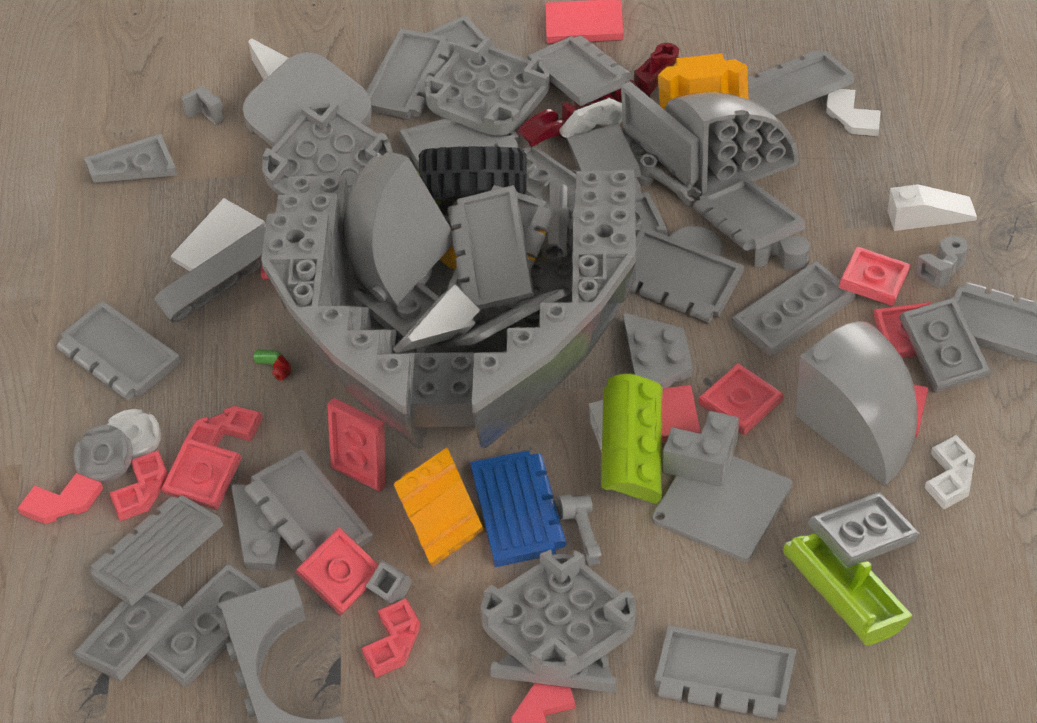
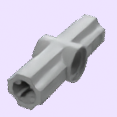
(555, 242)

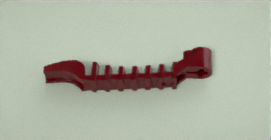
(547, 124)

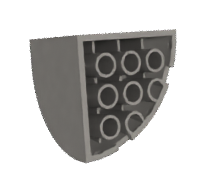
(734, 137)
(393, 227)
(859, 398)

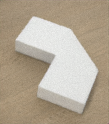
(585, 119)
(855, 121)
(956, 480)

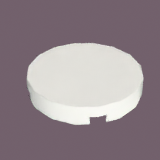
(140, 429)

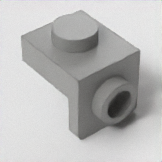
(203, 101)

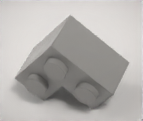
(703, 455)

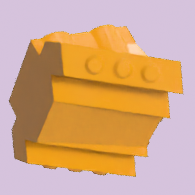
(703, 75)
(439, 507)

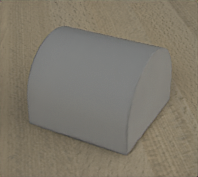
(389, 582)

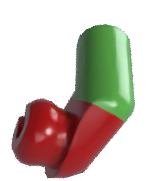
(281, 366)

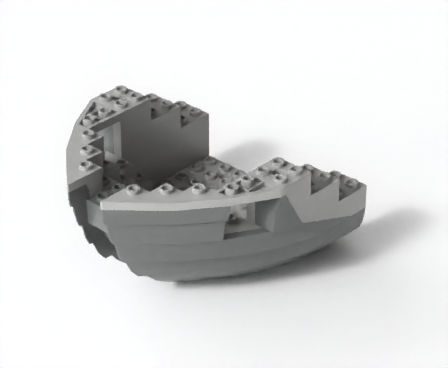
(462, 386)

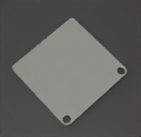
(504, 319)
(728, 516)

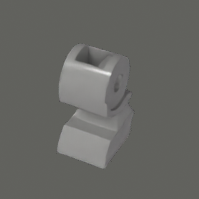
(791, 252)
(940, 269)

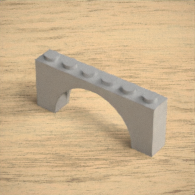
(253, 626)

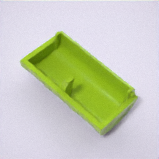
(632, 437)
(851, 591)

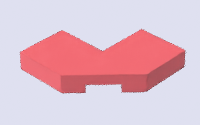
(233, 422)
(140, 496)
(48, 506)
(394, 649)
(543, 701)

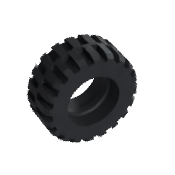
(471, 170)

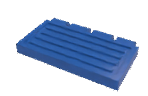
(517, 507)

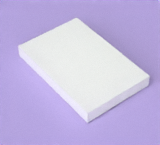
(216, 232)

